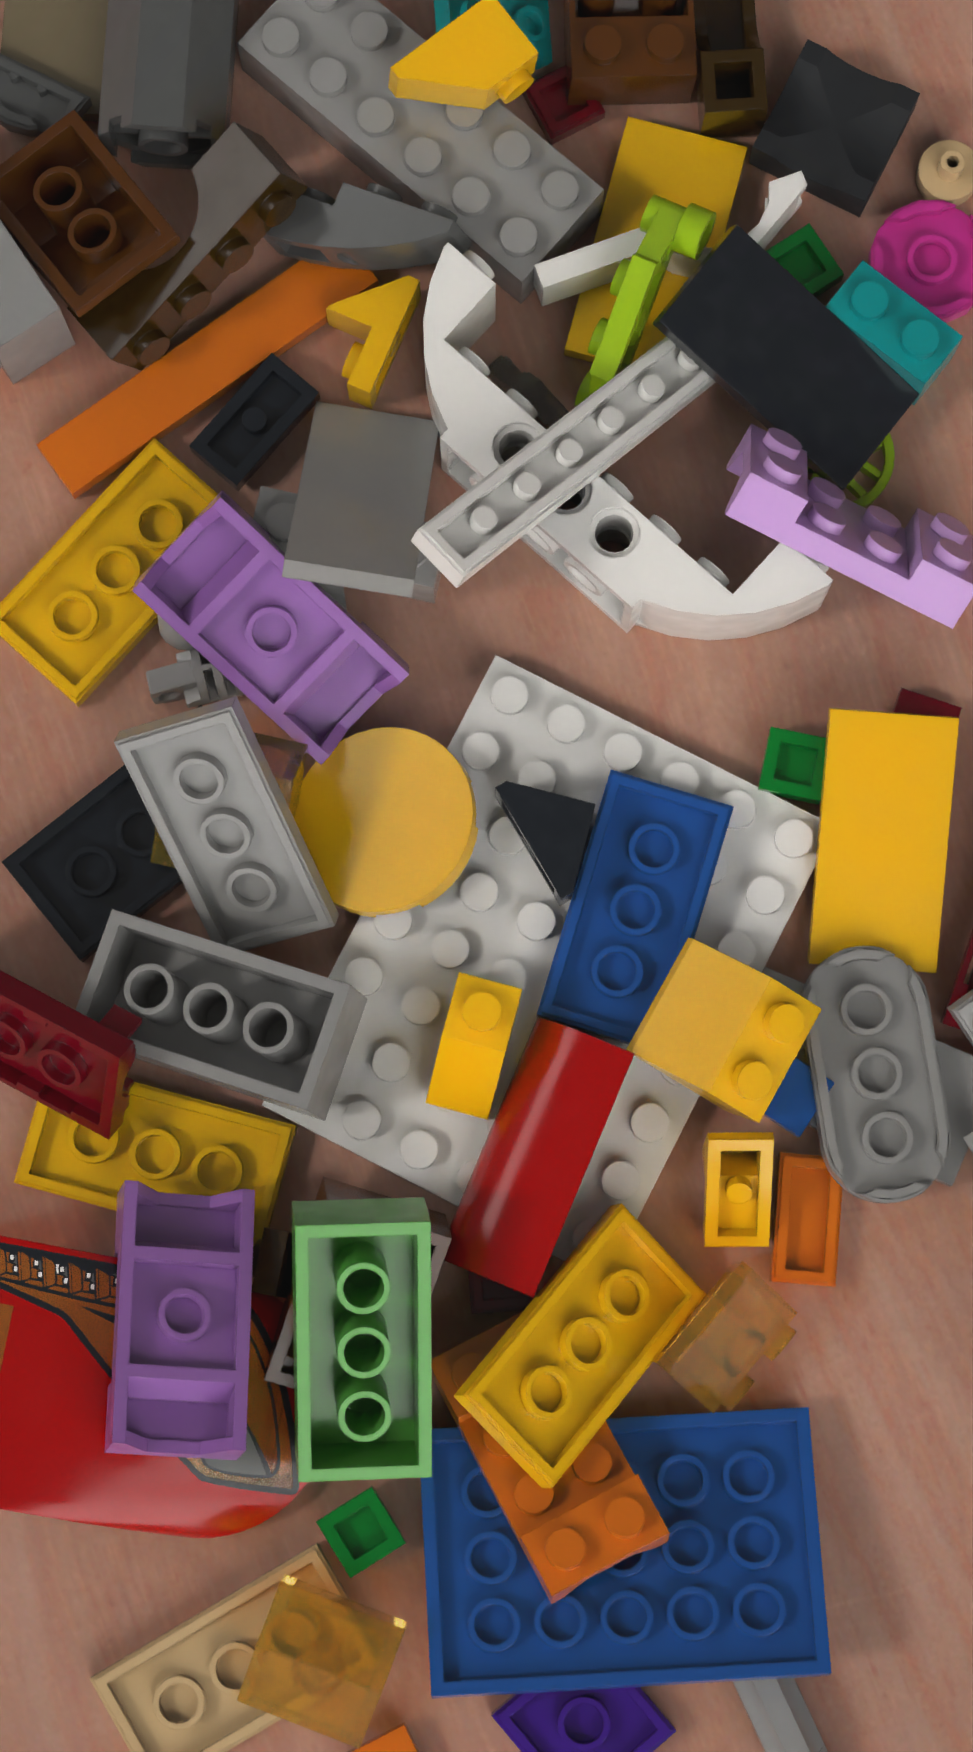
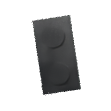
(255, 422)

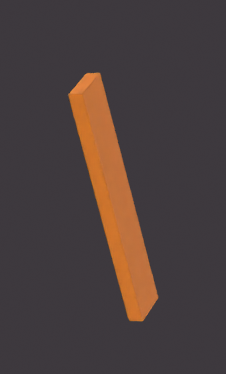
(197, 372)

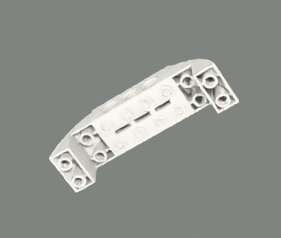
(649, 580)

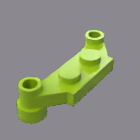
(637, 283)

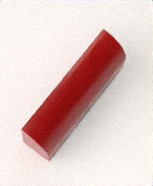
(536, 1155)

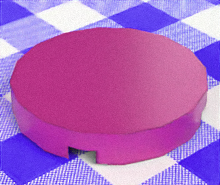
(928, 256)

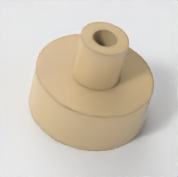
(946, 172)

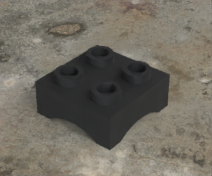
(833, 128)

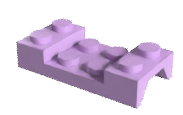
(917, 565)

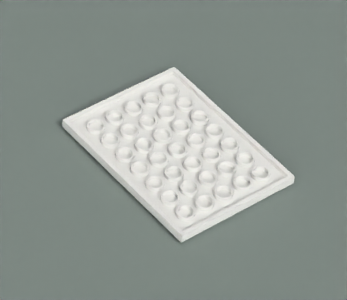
(506, 929)

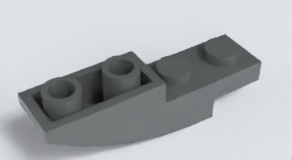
(366, 230)

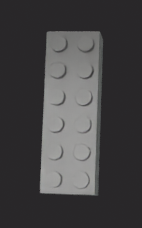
(486, 166)

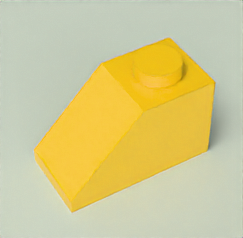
(469, 61)
(473, 1045)

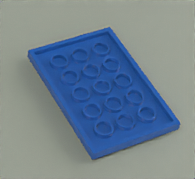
(716, 1603)

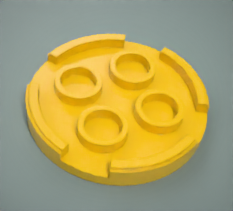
(388, 820)

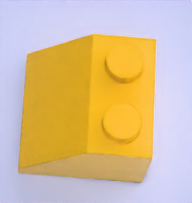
(724, 1030)

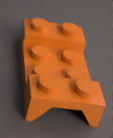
(582, 1523)

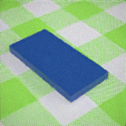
(633, 904)

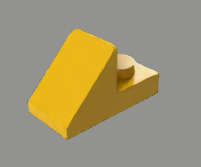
(382, 321)
(737, 1188)

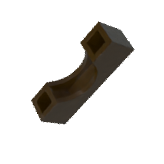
(729, 69)
(240, 197)

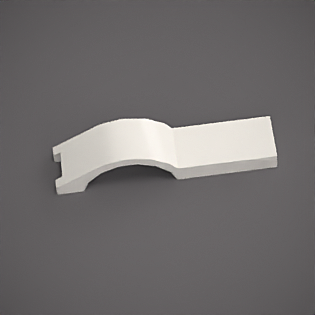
(598, 262)

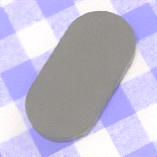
(875, 1038)

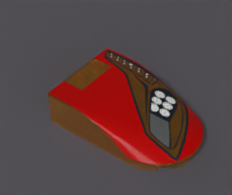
(54, 1409)

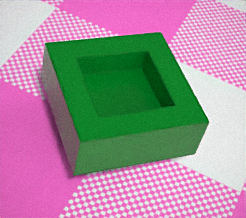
(808, 260)
(793, 765)
(361, 1531)

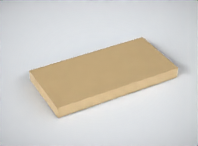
(187, 1682)

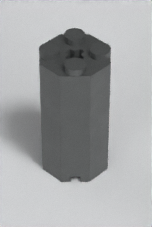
(167, 78)

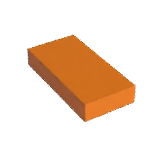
(805, 1222)

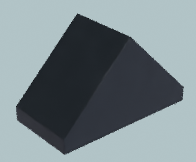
(551, 830)

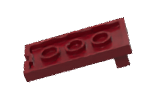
(66, 1056)

